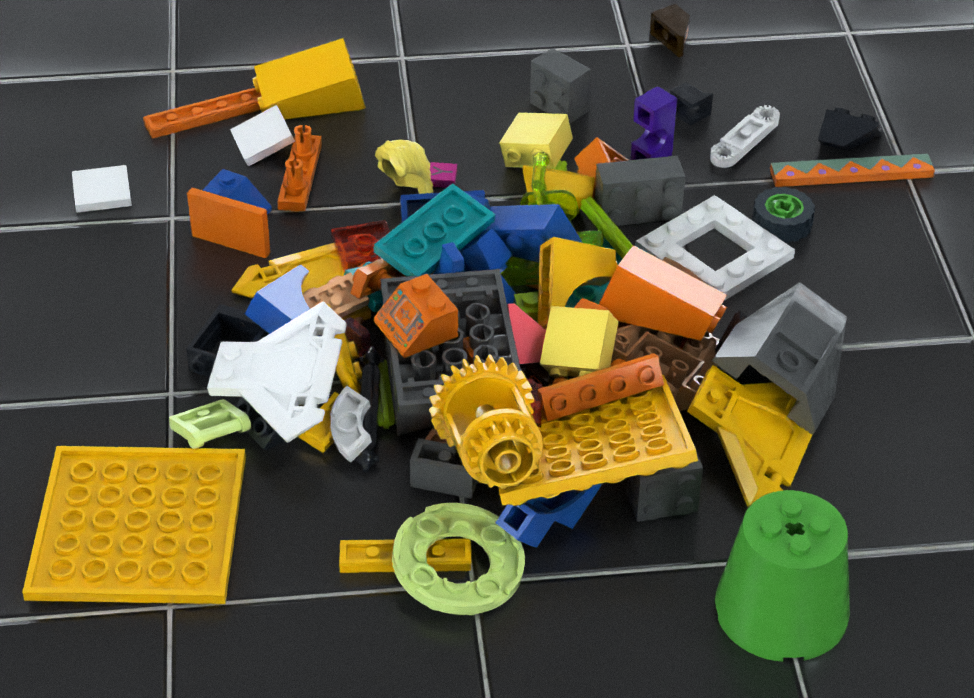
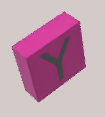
(443, 174)

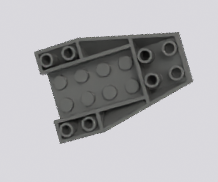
(795, 346)

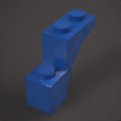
(489, 253)
(535, 517)

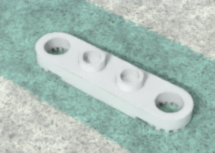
(744, 136)

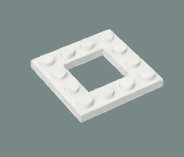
(763, 255)

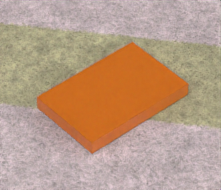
(229, 222)

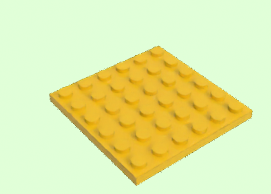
(607, 446)
(137, 525)

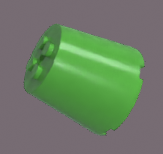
(787, 578)

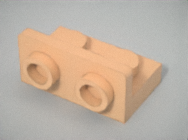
(337, 295)

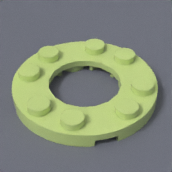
(464, 521)

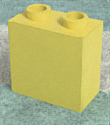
(535, 134)
(578, 341)

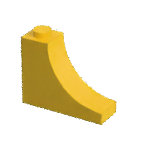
(565, 267)

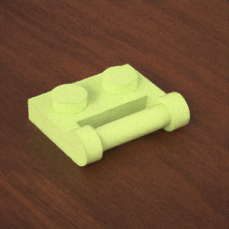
(209, 422)

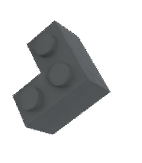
(440, 469)

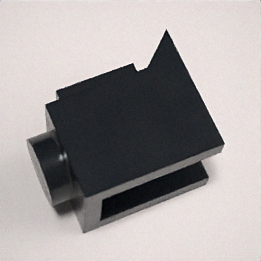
(692, 103)

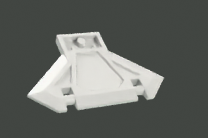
(284, 371)

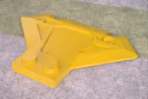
(322, 266)
(752, 431)

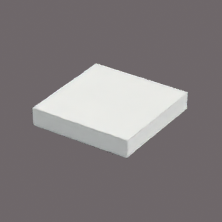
(262, 135)
(101, 188)

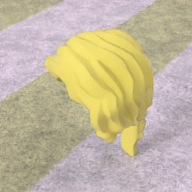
(405, 164)

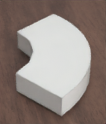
(347, 423)

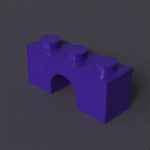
(657, 114)

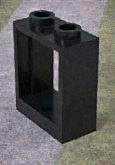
(222, 322)

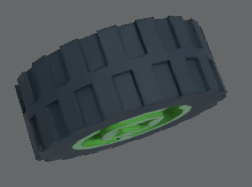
(784, 213)

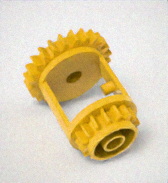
(489, 421)

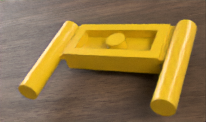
(347, 368)

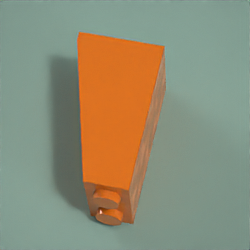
(662, 297)

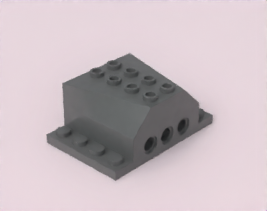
(480, 314)

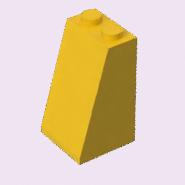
(310, 82)

